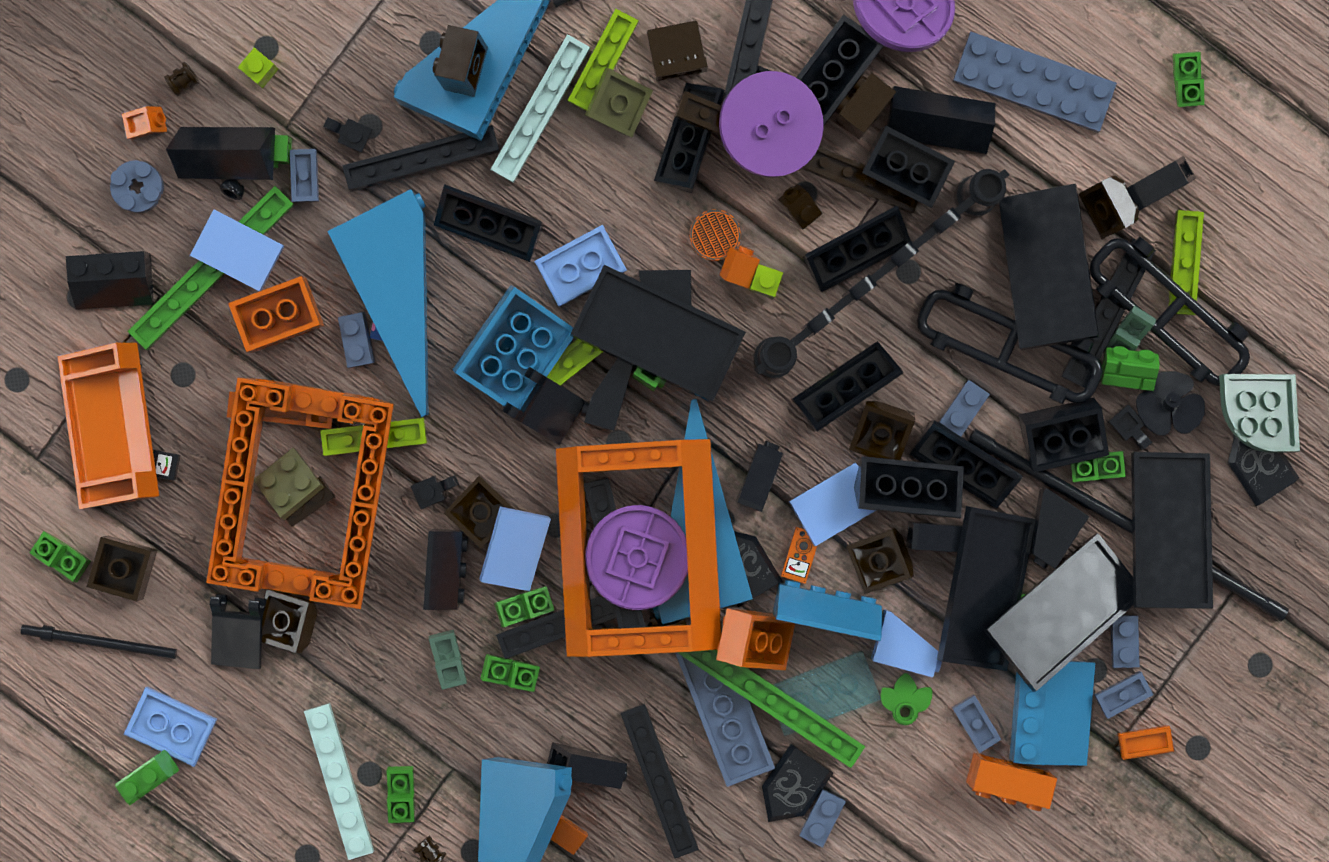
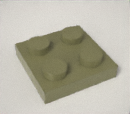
(618, 102)
(288, 483)

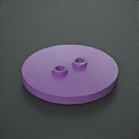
(906, 23)
(771, 124)
(637, 557)

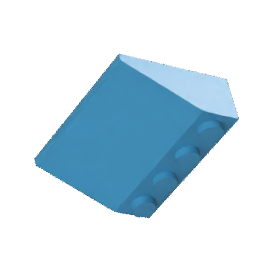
(510, 341)
(828, 611)
(1055, 720)

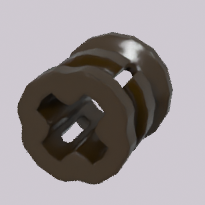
(181, 79)
(428, 851)

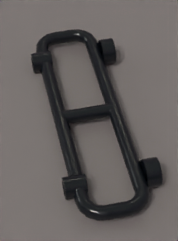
(1140, 251)
(961, 297)

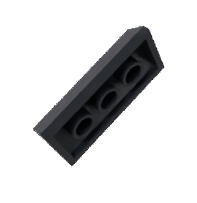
(839, 64)
(942, 119)
(686, 145)
(223, 153)
(488, 223)
(857, 249)
(847, 386)
(982, 473)
(909, 487)

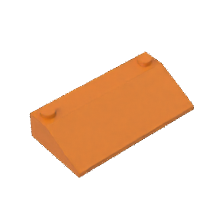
(108, 425)

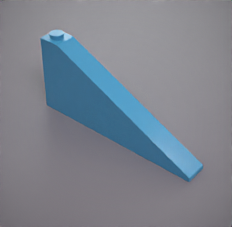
(507, 31)
(388, 267)
(731, 572)
(520, 808)

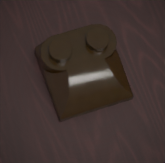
(1109, 206)
(882, 431)
(477, 511)
(881, 560)
(288, 621)

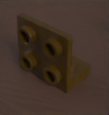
(676, 51)

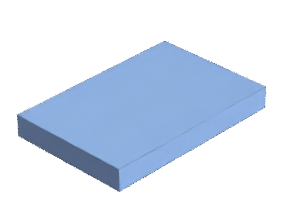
(237, 250)
(576, 265)
(829, 506)
(514, 548)
(170, 726)

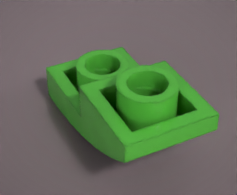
(1187, 79)
(1100, 468)
(60, 556)
(524, 606)
(510, 672)
(400, 794)

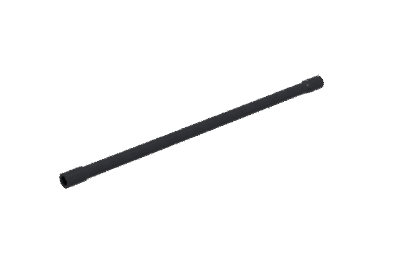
(991, 446)

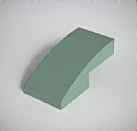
(1132, 329)
(447, 659)

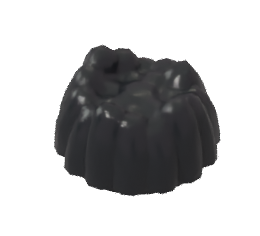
(232, 189)

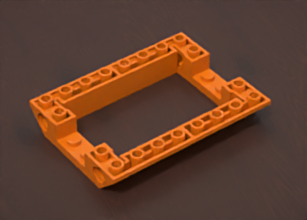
(696, 465)
(226, 560)

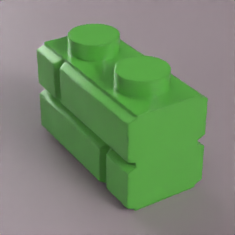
(1130, 368)
(147, 777)

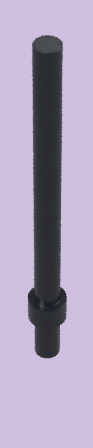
(48, 633)

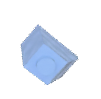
(904, 648)

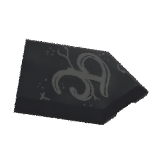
(1260, 472)
(757, 565)
(793, 785)

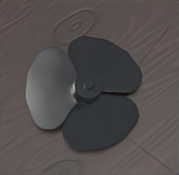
(1158, 405)

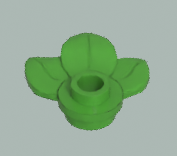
(906, 695)

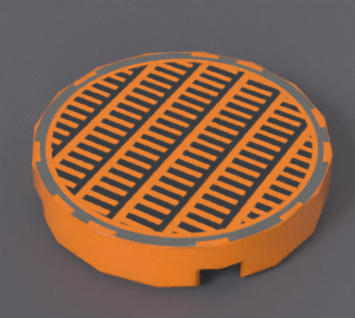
(714, 234)

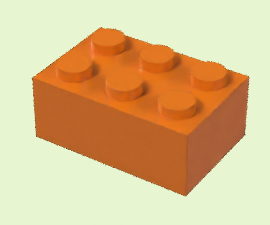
(276, 314)
(755, 640)
(1011, 782)

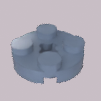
(123, 179)

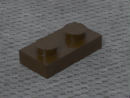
(316, 502)

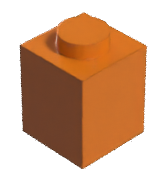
(739, 266)

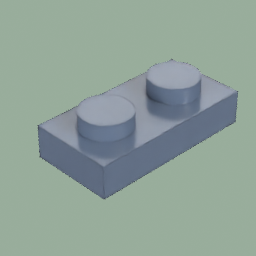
(304, 175)
(356, 340)
(964, 408)
(1125, 642)
(1123, 694)
(976, 723)
(822, 818)

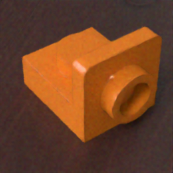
(144, 122)

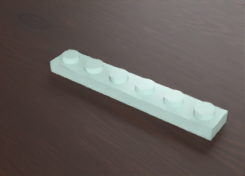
(540, 108)
(339, 781)

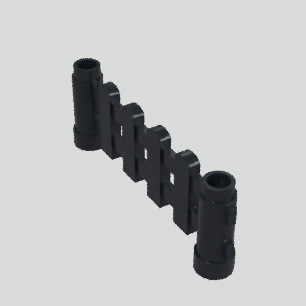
(972, 198)

